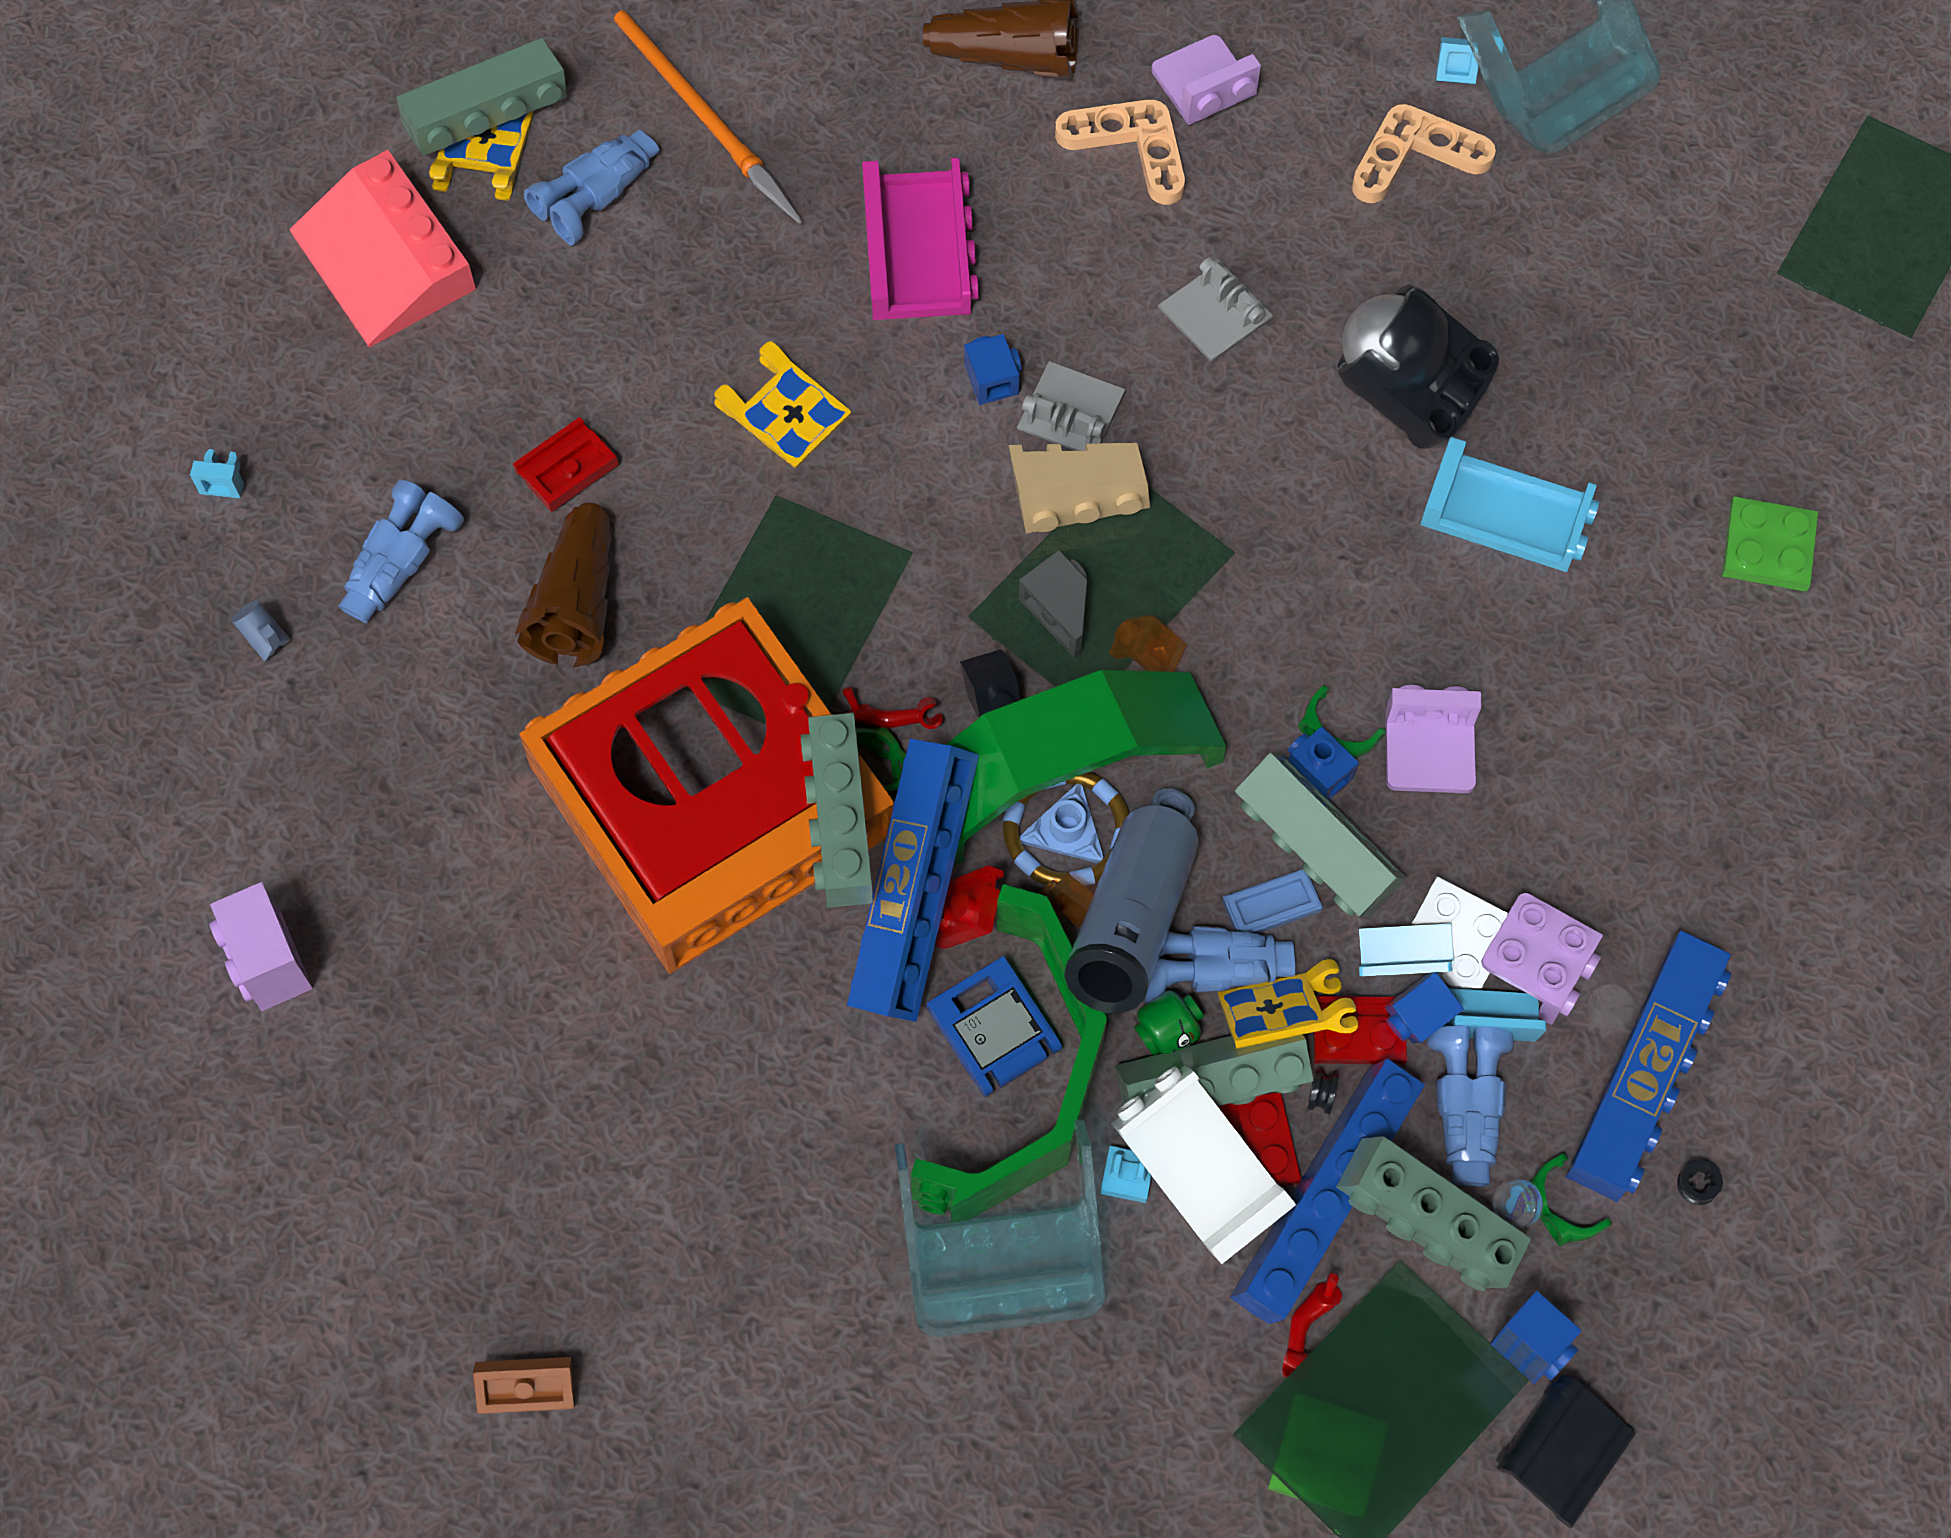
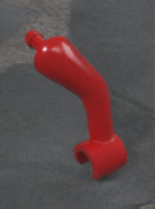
(880, 718)
(1318, 1303)

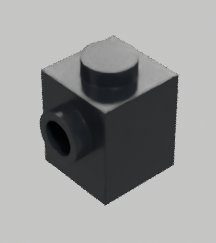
(989, 682)

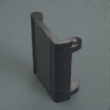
(1567, 1449)

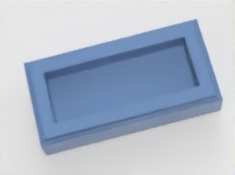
(1272, 903)

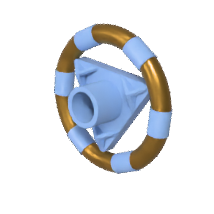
(1064, 830)

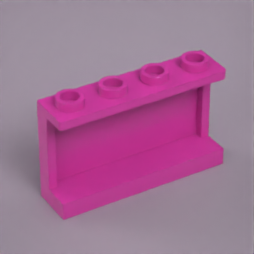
(919, 243)

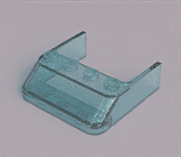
(1571, 84)
(1006, 1266)

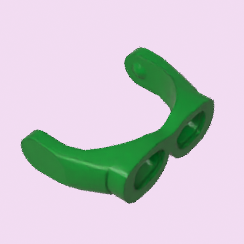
(1311, 724)
(871, 740)
(1559, 1229)

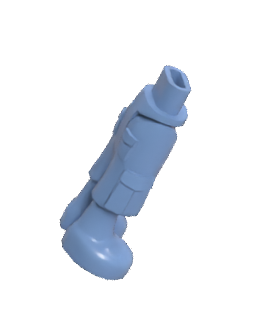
(595, 181)
(394, 555)
(1221, 960)
(1468, 1106)

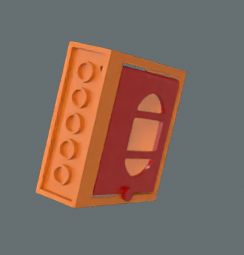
(734, 845)

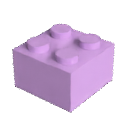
(258, 947)

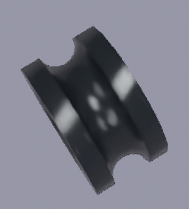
(1323, 1091)
(1711, 1172)

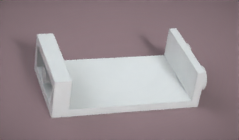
(1201, 1163)

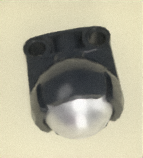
(1415, 364)

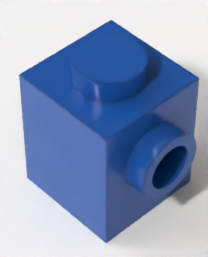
(992, 368)
(1323, 762)
(1422, 1009)

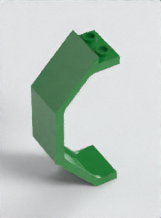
(1081, 730)
(969, 1194)

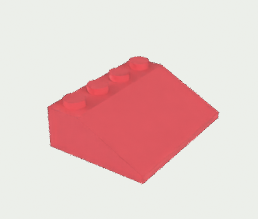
(382, 250)

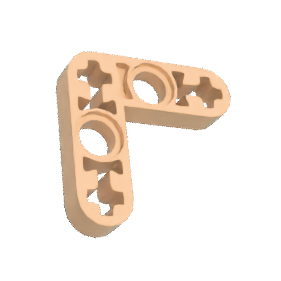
(1146, 134)
(1416, 137)

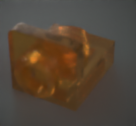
(1148, 644)
(1071, 895)

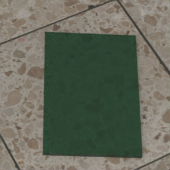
(1879, 229)
(1133, 570)
(817, 592)
(1381, 1408)

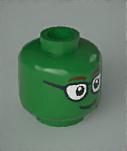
(1169, 1023)

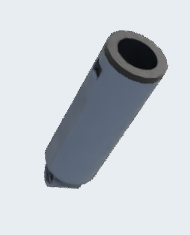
(1134, 905)

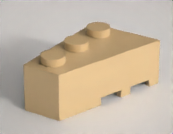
(1078, 486)

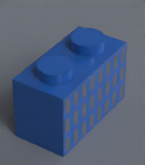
(1538, 1339)

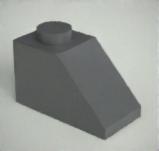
(1057, 599)

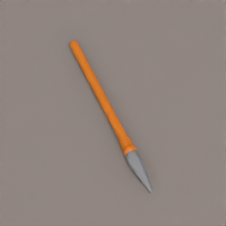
(744, 158)

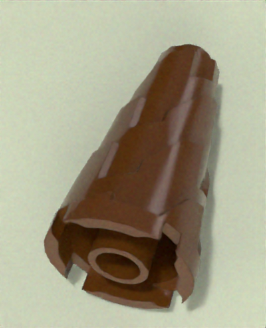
(1016, 36)
(569, 601)

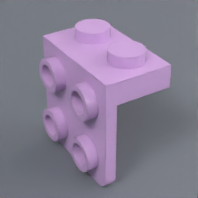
(1206, 78)
(1431, 739)
(1543, 954)

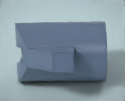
(260, 629)

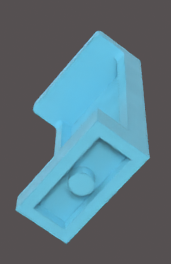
(1509, 510)

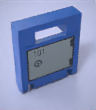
(998, 1032)

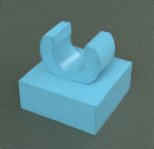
(1456, 61)
(218, 478)
(1125, 1176)

